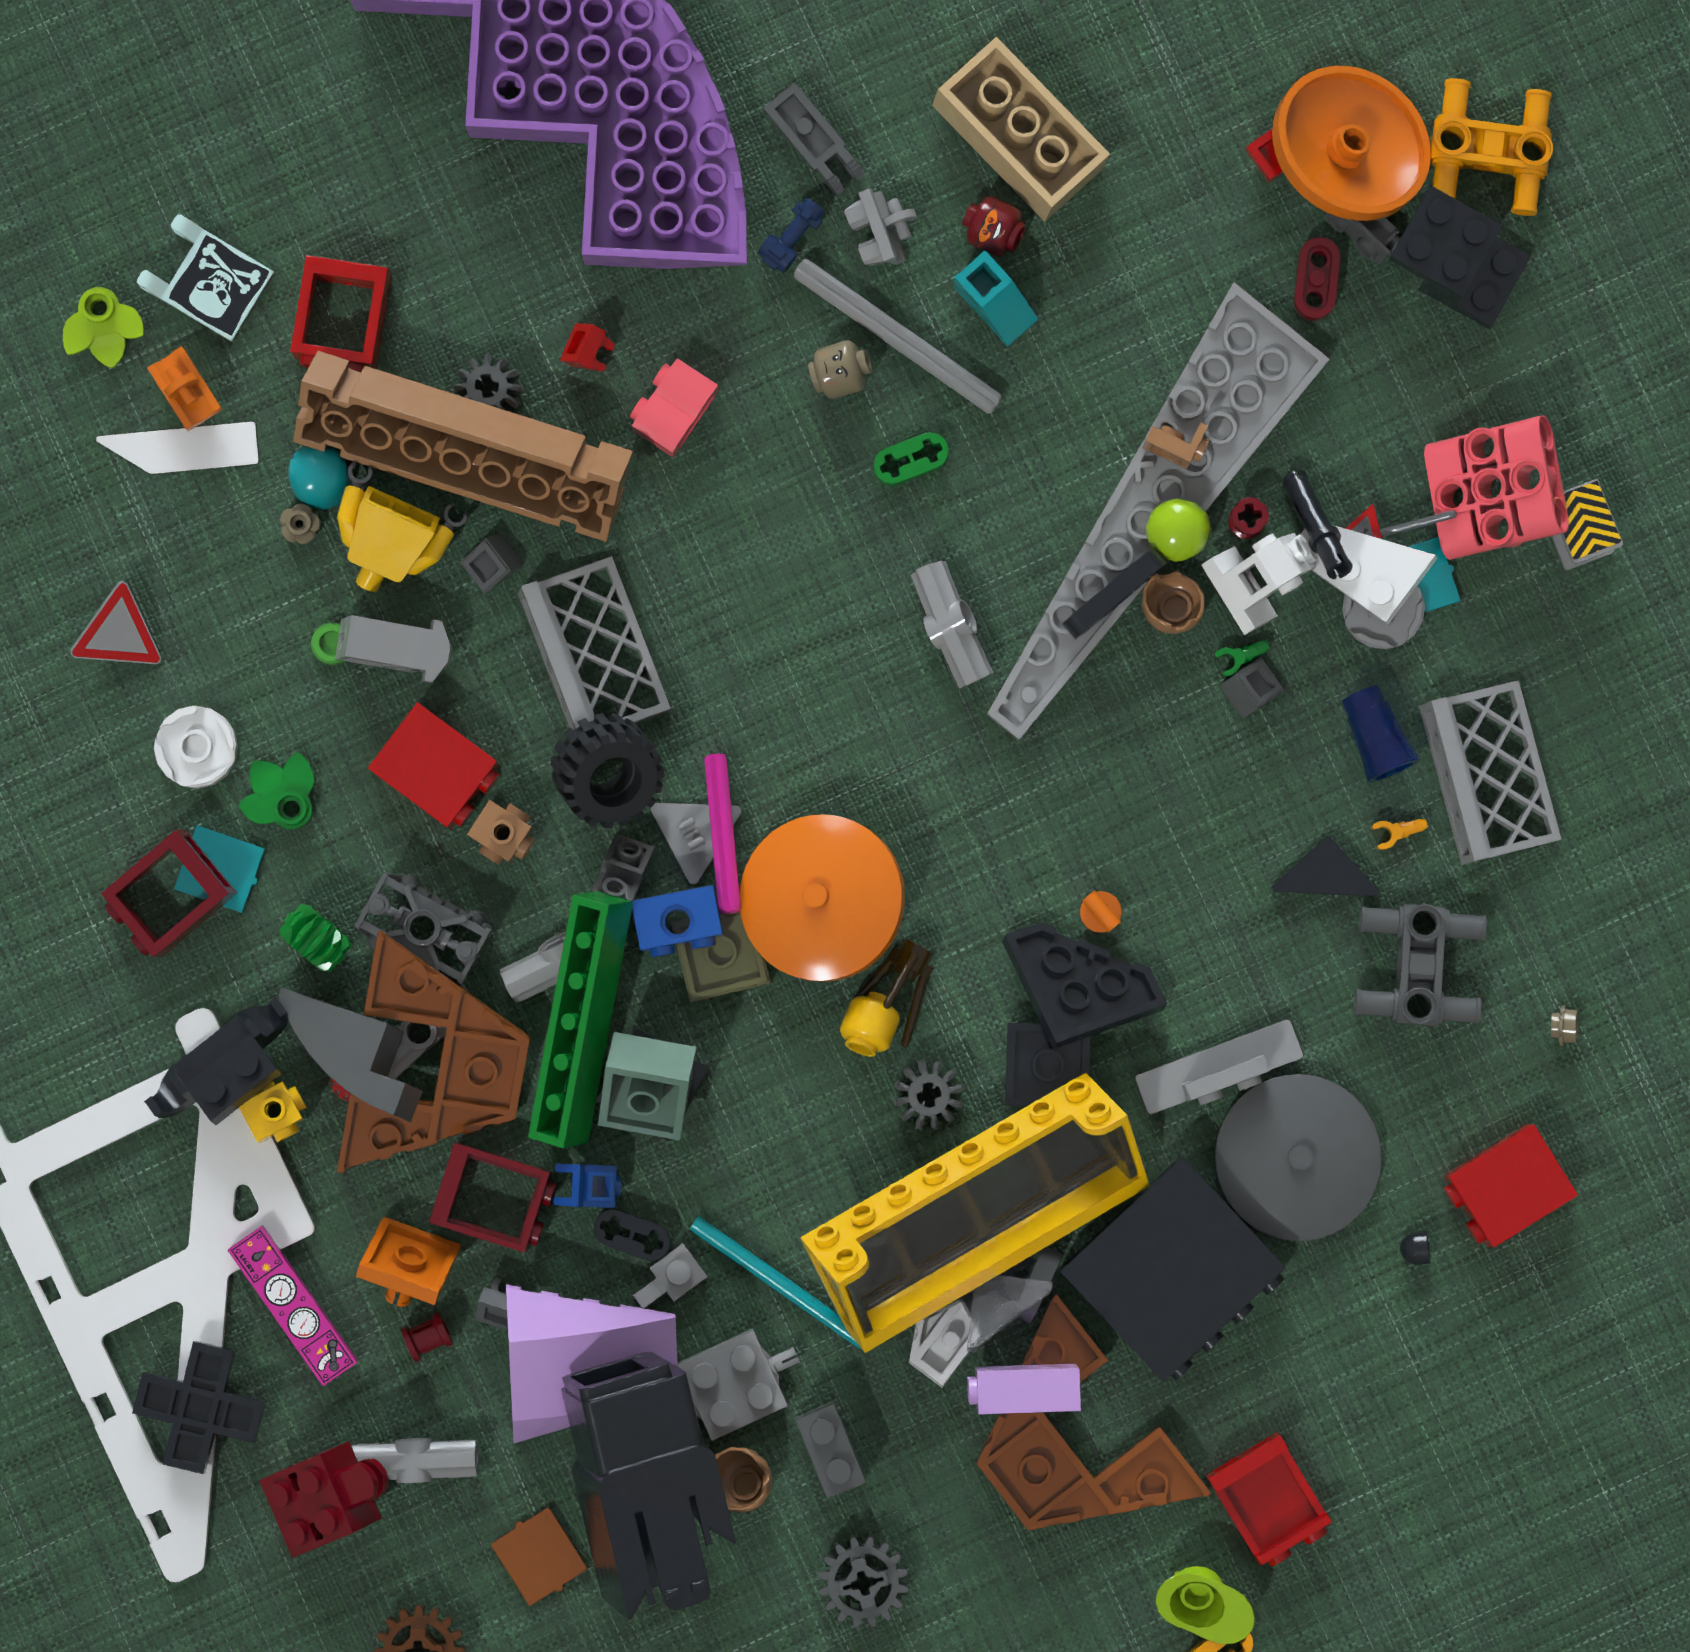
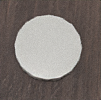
(196, 747)

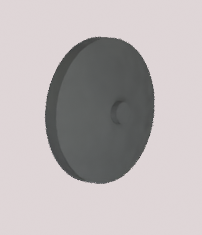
(1297, 1157)

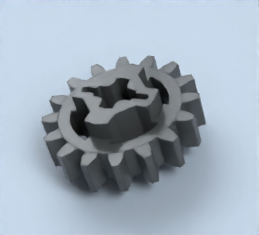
(843, 1586)

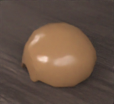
(1173, 602)
(744, 1479)

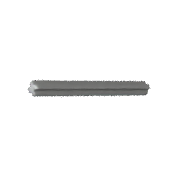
(897, 336)

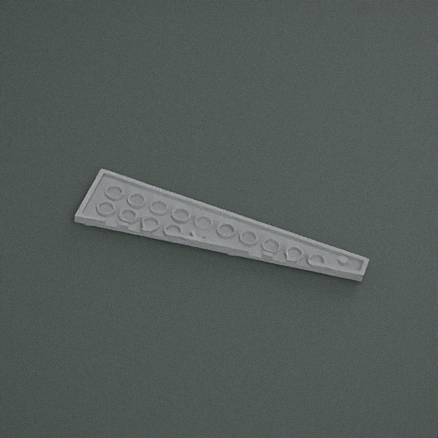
(1237, 385)

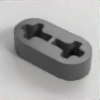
(1042, 1270)

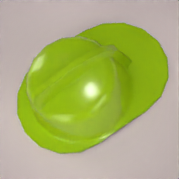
(1205, 1606)

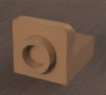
(1170, 445)

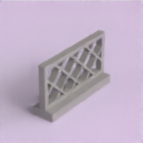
(557, 652)
(1457, 784)

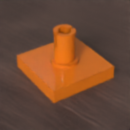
(408, 1262)

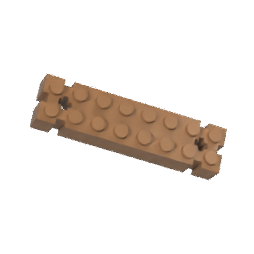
(461, 446)

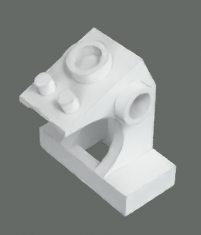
(1279, 563)

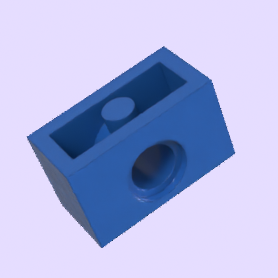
(652, 916)

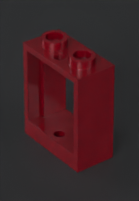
(200, 867)
(452, 1184)

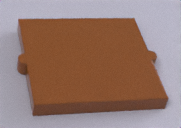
(539, 1556)

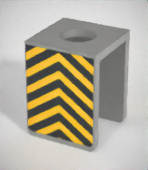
(1590, 529)

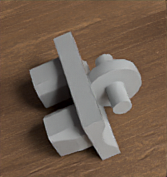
(874, 212)

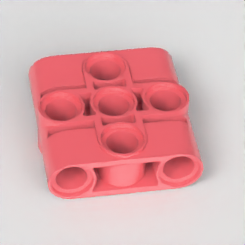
(1516, 453)

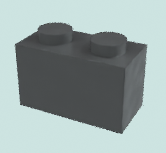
(830, 1449)

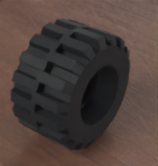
(623, 794)

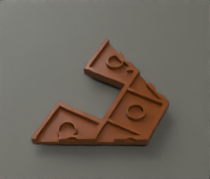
(477, 1068)
(1044, 1476)

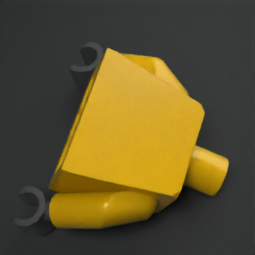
(389, 534)

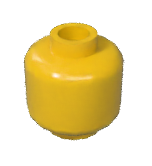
(869, 1025)

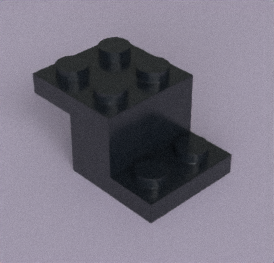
(1460, 257)

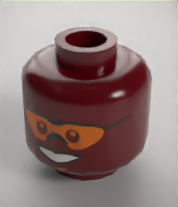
(994, 226)

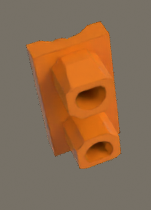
(184, 388)

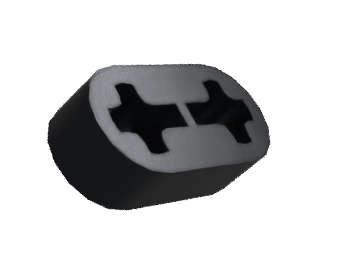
(629, 1245)

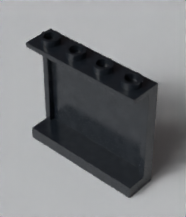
(1173, 1270)

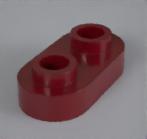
(1316, 280)

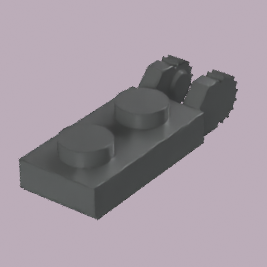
(811, 136)

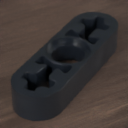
(1114, 593)

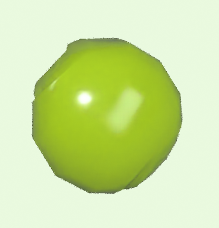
(1178, 529)

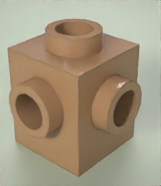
(491, 822)

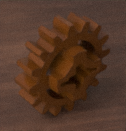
(420, 1632)

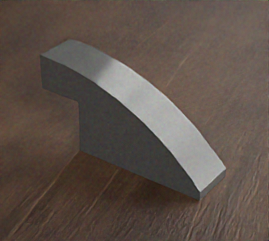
(352, 1051)

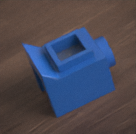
(590, 1185)

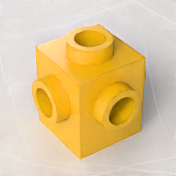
(257, 1116)

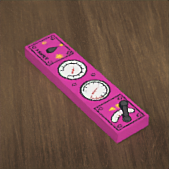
(292, 1305)

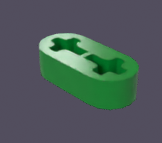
(906, 450)

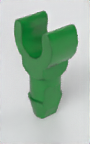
(1242, 655)

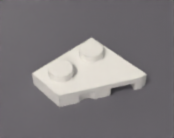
(941, 1344)

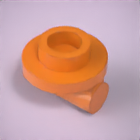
(1100, 911)

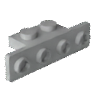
(1226, 1064)

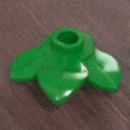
(276, 788)

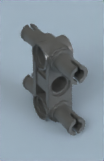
(1420, 964)

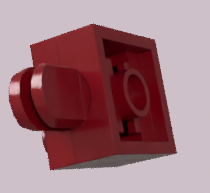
(325, 1497)

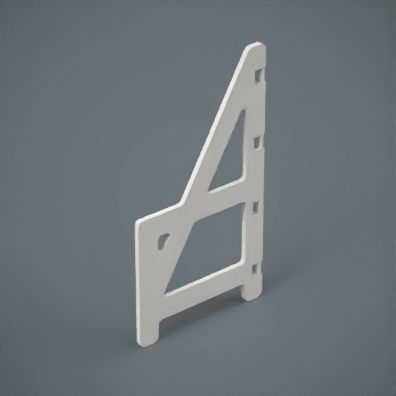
(194, 1277)

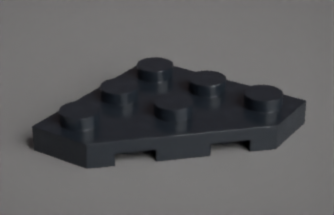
(1079, 985)

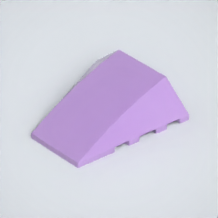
(567, 1335)

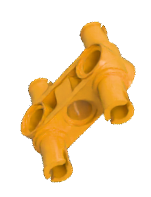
(1492, 145)

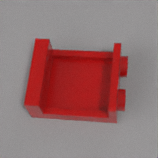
(1269, 1500)

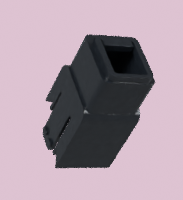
(644, 1481)

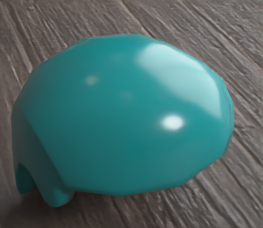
(318, 477)

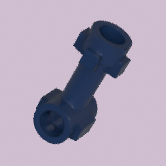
(779, 252)

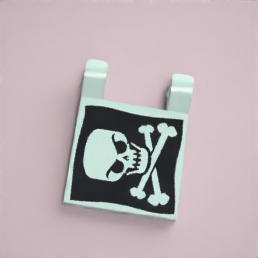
(213, 283)

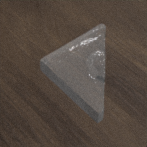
(999, 1304)

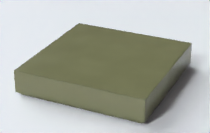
(721, 968)

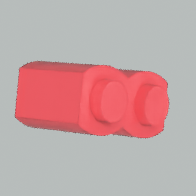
(674, 406)

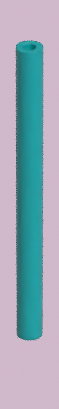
(771, 1277)

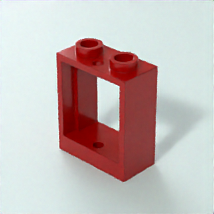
(349, 274)

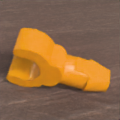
(1399, 830)

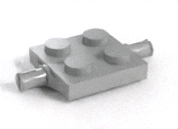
(736, 1383)

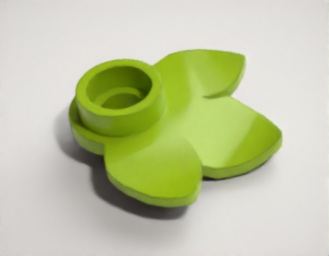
(102, 333)

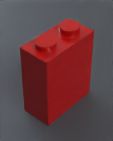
(435, 767)
(1508, 1186)

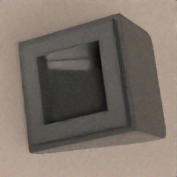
(491, 562)
(1252, 688)

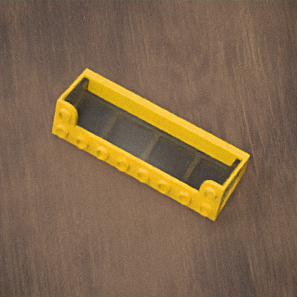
(976, 1211)

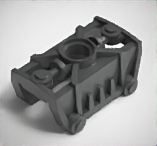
(436, 908)

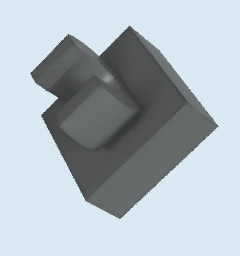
(493, 1306)

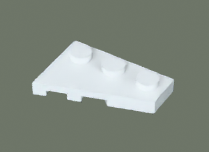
(1381, 572)

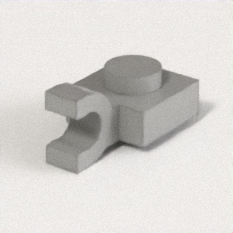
(674, 1274)

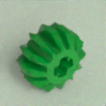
(315, 937)

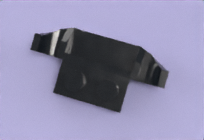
(224, 1067)

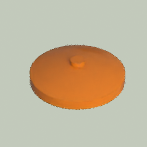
(1351, 143)
(822, 898)

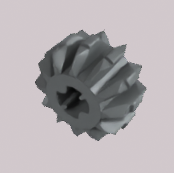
(501, 379)
(917, 1087)

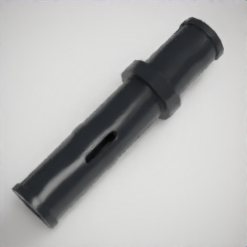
(1323, 536)

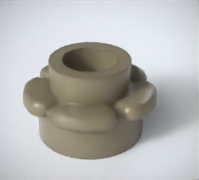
(310, 526)
(1565, 1025)

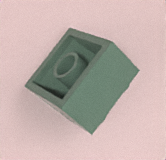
(646, 1086)

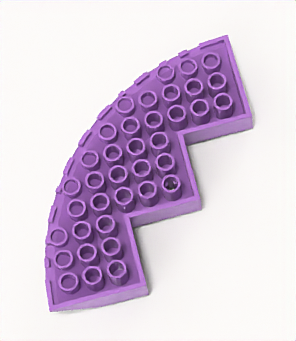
(631, 88)

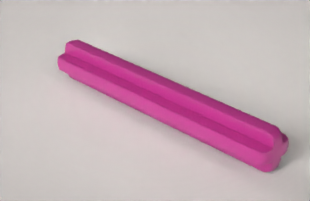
(722, 834)

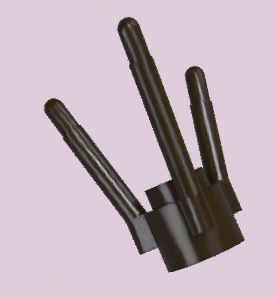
(909, 963)

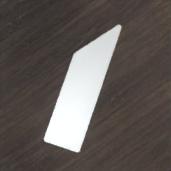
(187, 450)

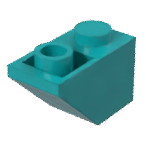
(995, 298)

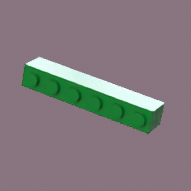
(580, 1019)

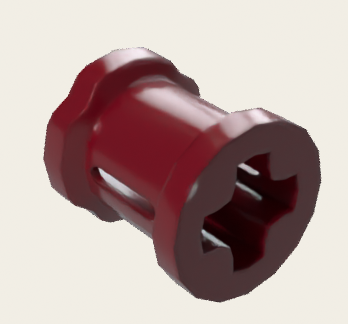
(1255, 508)
(426, 1336)

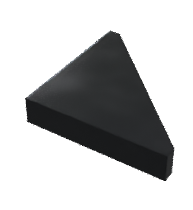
(1326, 872)

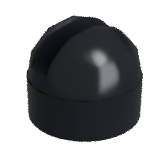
(1416, 1248)

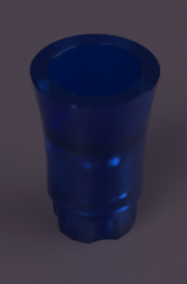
(1378, 735)

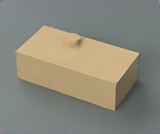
(1020, 129)

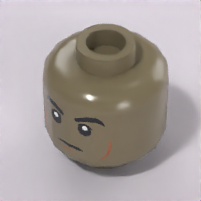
(839, 369)

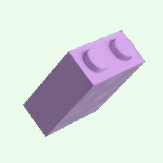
(1025, 1388)

